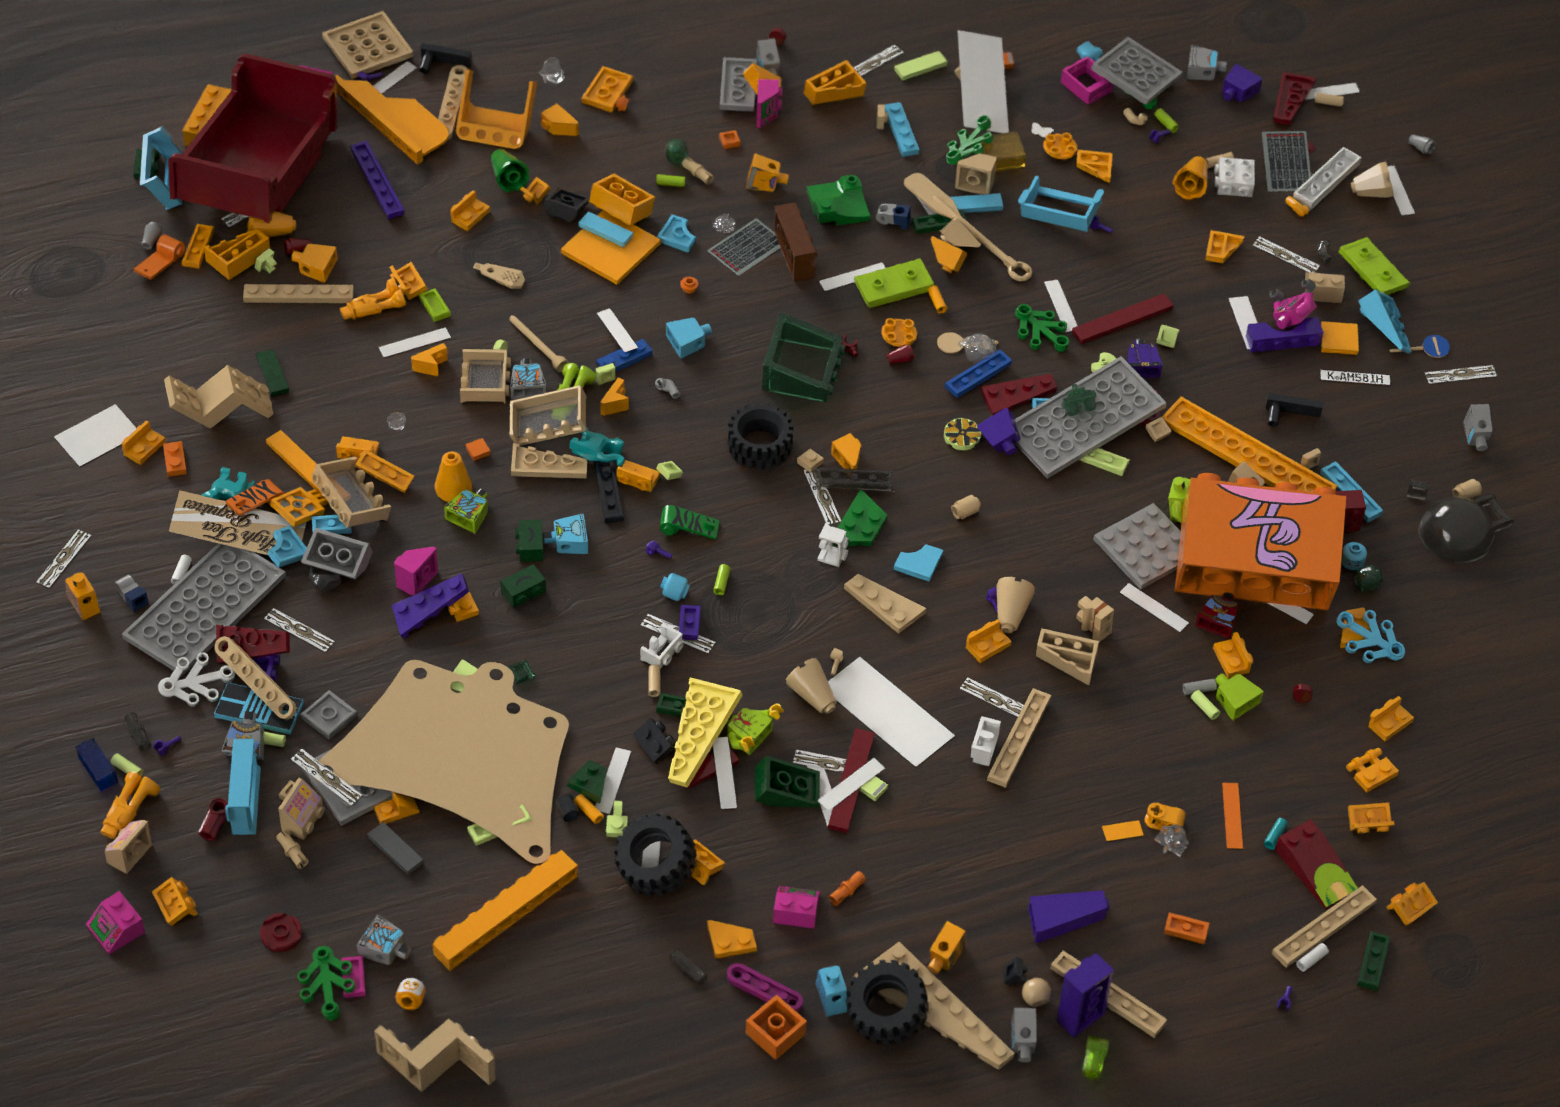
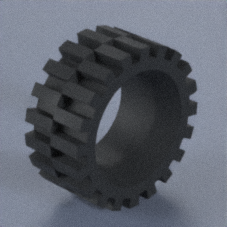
(760, 419)

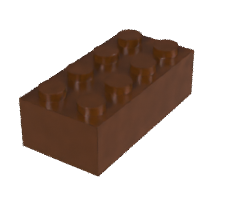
(795, 241)

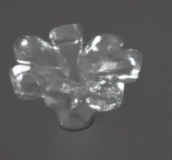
(724, 223)

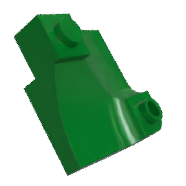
(839, 201)

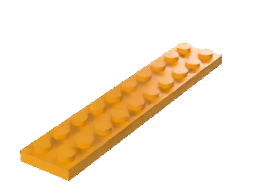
(1238, 446)

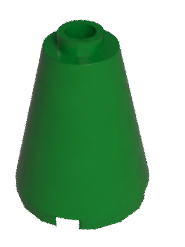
(509, 171)

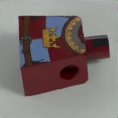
(1218, 615)

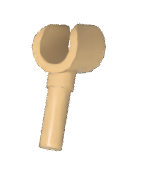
(836, 655)

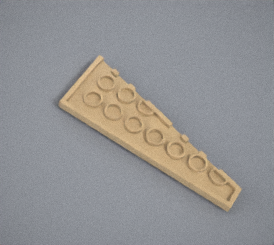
(947, 1012)

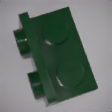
(154, 163)

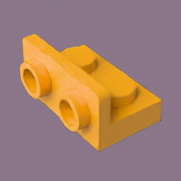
(468, 211)
(142, 443)
(354, 447)
(638, 476)
(463, 608)
(987, 641)
(1233, 656)
(1390, 719)
(706, 863)
(174, 900)
(1413, 902)

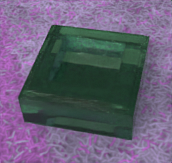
(521, 671)

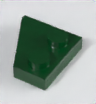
(589, 781)

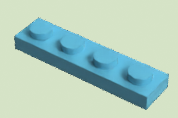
(901, 129)
(1345, 482)

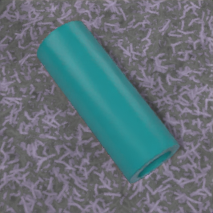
(1276, 831)

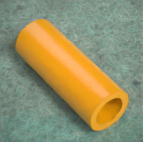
(937, 299)
(589, 809)

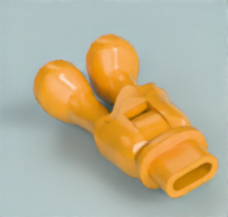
(368, 305)
(122, 813)

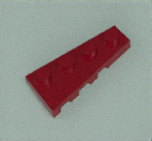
(1291, 95)
(1017, 392)
(254, 641)

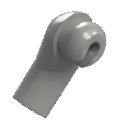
(668, 386)

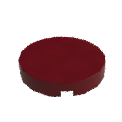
(281, 932)

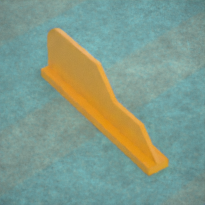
(399, 119)

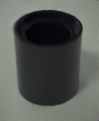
(567, 808)

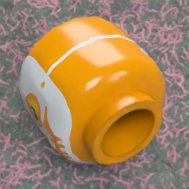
(410, 994)

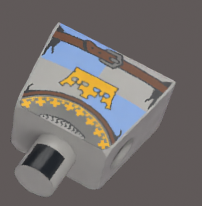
(245, 730)

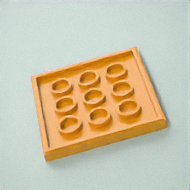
(607, 257)

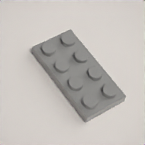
(735, 89)

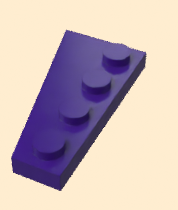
(419, 607)

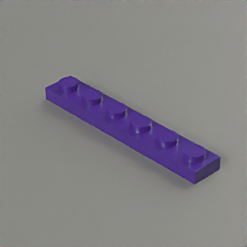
(377, 180)

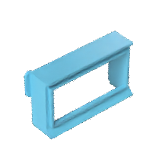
(163, 143)
(1054, 216)
(240, 809)

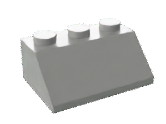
(337, 554)

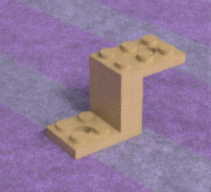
(218, 396)
(435, 1054)

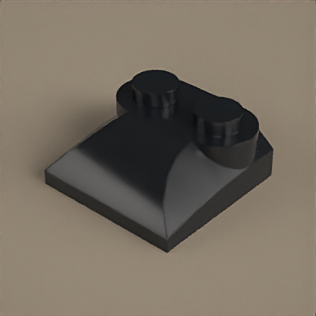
(565, 204)

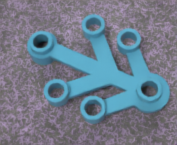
(1372, 638)

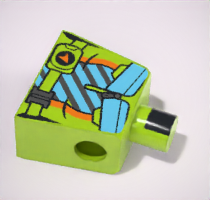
(467, 509)

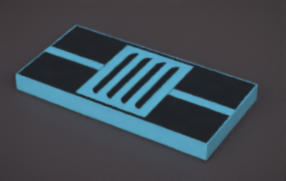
(241, 698)

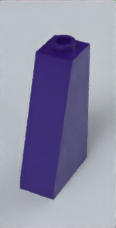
(1065, 912)

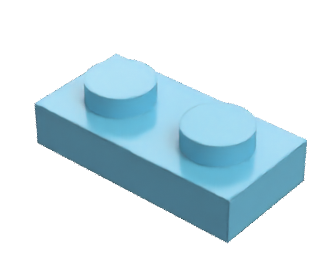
(330, 523)

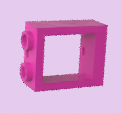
(1093, 92)

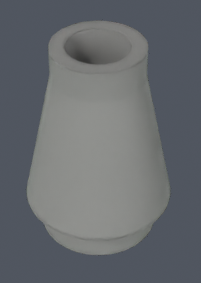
(1424, 144)
(151, 234)

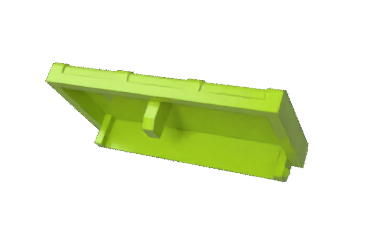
(1373, 266)
(894, 283)

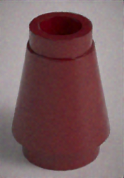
(295, 245)
(900, 355)

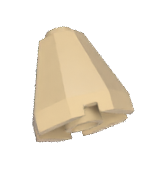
(1373, 182)

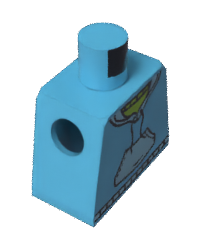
(569, 535)

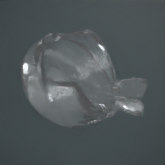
(978, 347)

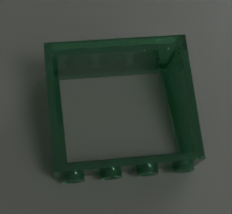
(789, 382)

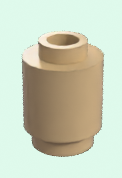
(1469, 489)
(966, 507)

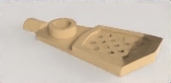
(506, 276)

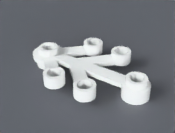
(193, 681)

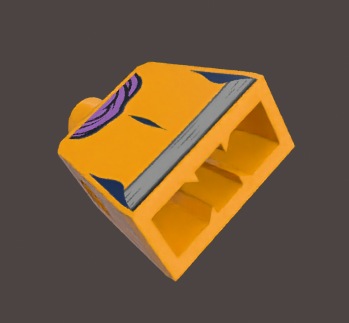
(765, 174)

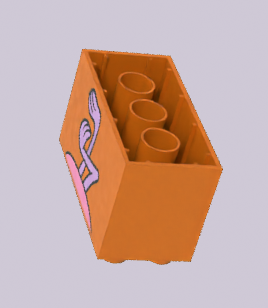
(1261, 542)

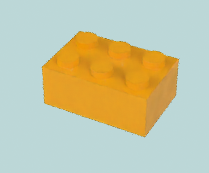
(621, 199)

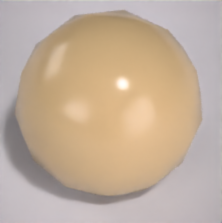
(1036, 992)

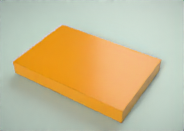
(607, 88)

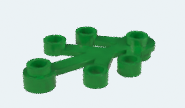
(956, 154)
(1025, 313)
(325, 979)

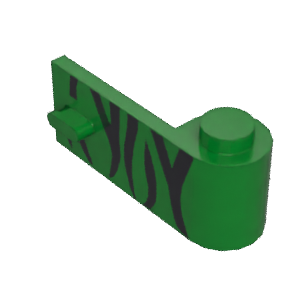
(676, 517)

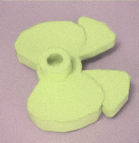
(1105, 358)

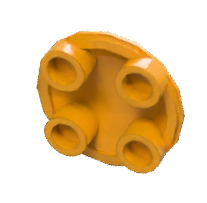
(1060, 145)
(899, 332)

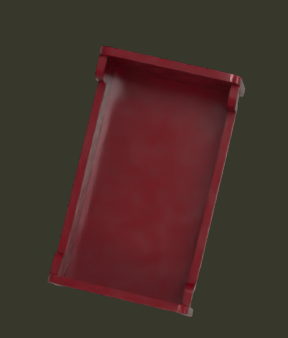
(258, 139)

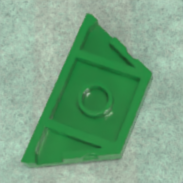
(862, 521)

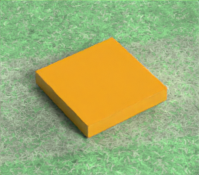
(1339, 338)

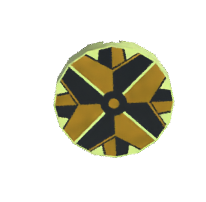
(962, 434)

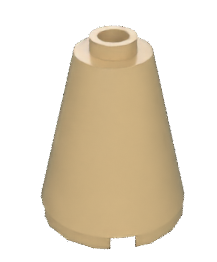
(1012, 602)
(812, 686)

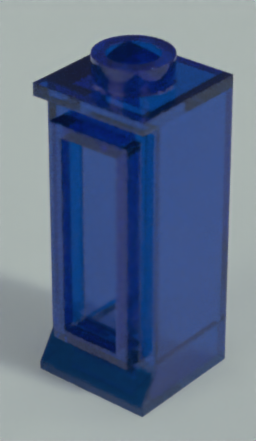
(96, 764)

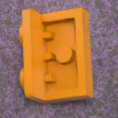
(409, 280)
(1370, 817)

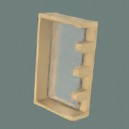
(548, 415)
(348, 494)

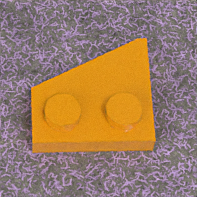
(1095, 163)
(1222, 246)

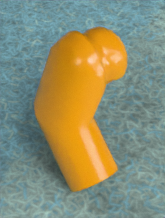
(1296, 206)

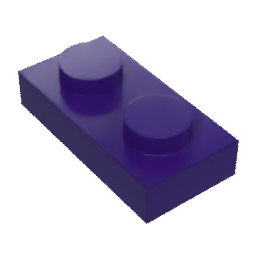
(689, 622)

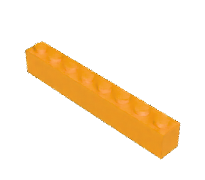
(505, 910)

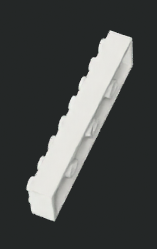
(1327, 178)

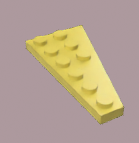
(701, 722)

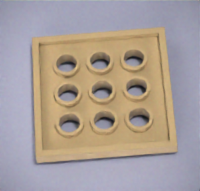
(365, 26)

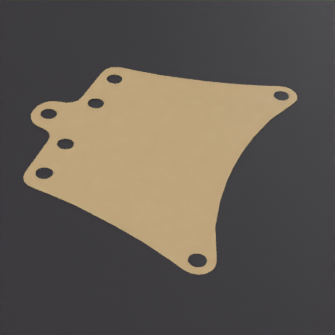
(460, 751)

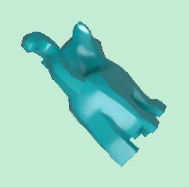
(595, 444)
(225, 489)

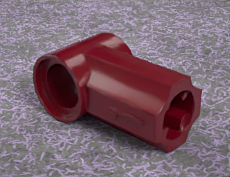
(214, 820)

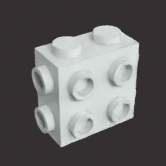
(1234, 177)

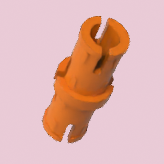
(847, 888)

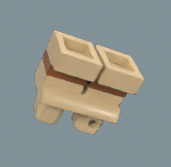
(1096, 617)

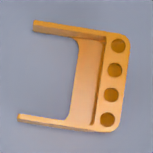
(491, 125)

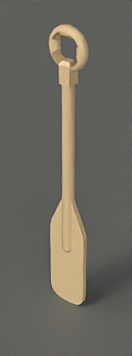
(945, 206)

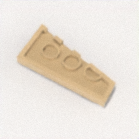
(535, 463)
(887, 605)

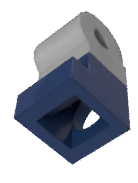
(894, 214)
(131, 592)

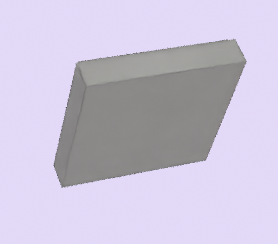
(329, 714)

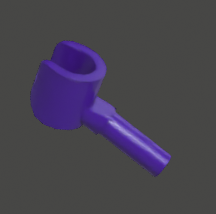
(364, 77)
(1155, 135)
(1095, 225)
(653, 547)
(992, 596)
(165, 745)
(1285, 999)

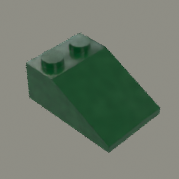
(786, 784)

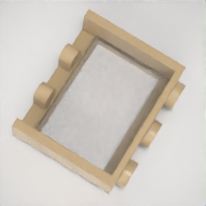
(485, 375)

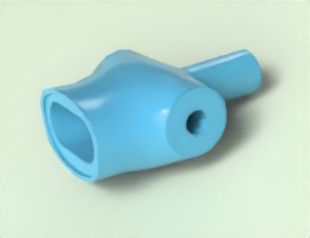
(1087, 49)

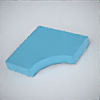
(676, 234)
(288, 547)
(919, 563)

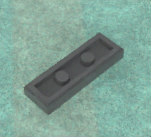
(395, 848)

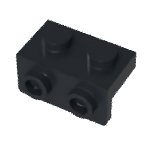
(655, 740)

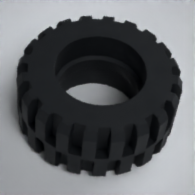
(669, 873)
(882, 977)

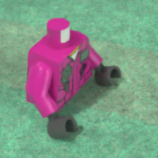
(1293, 309)

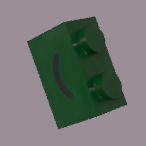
(530, 540)
(523, 586)

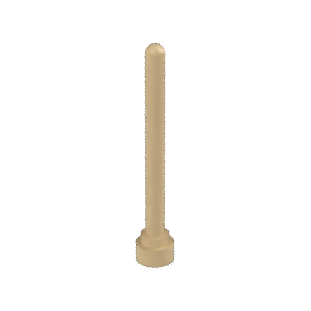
(557, 361)

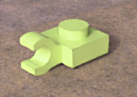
(616, 822)

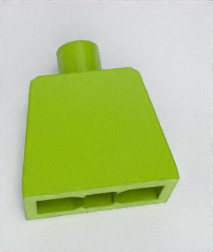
(1237, 695)

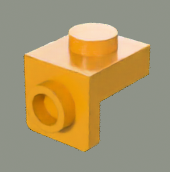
(536, 191)

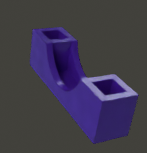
(1264, 338)

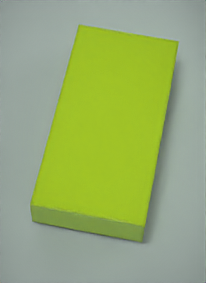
(434, 305)

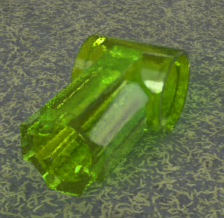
(1095, 1053)

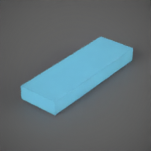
(978, 203)
(606, 229)

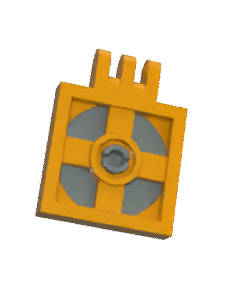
(299, 505)

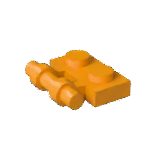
(1374, 775)

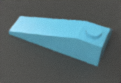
(1384, 314)

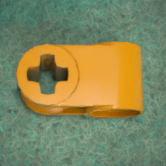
(1164, 817)

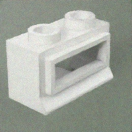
(830, 554)
(656, 644)
(985, 740)

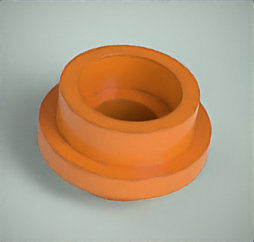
(622, 103)
(689, 284)

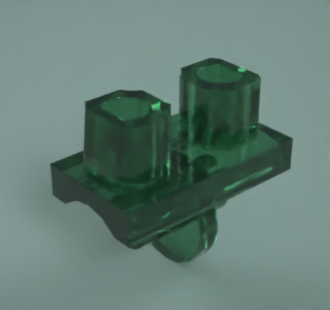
(1077, 397)

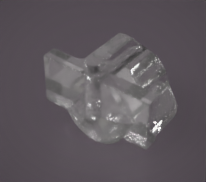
(552, 71)
(1172, 839)

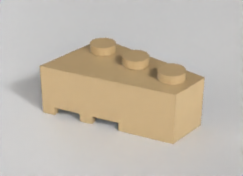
(1068, 653)

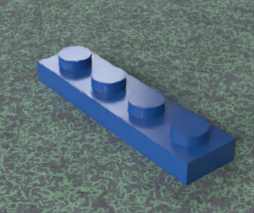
(978, 374)

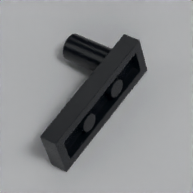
(443, 54)
(1278, 403)

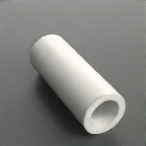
(182, 568)
(1312, 957)

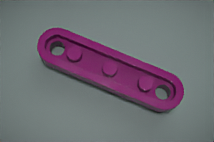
(762, 986)

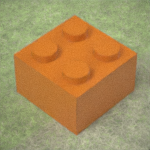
(776, 1027)

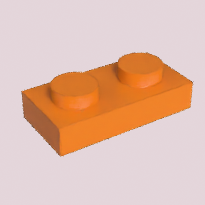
(174, 458)
(1186, 928)

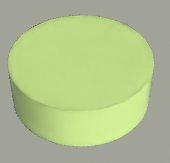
(500, 345)

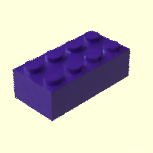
(1084, 994)

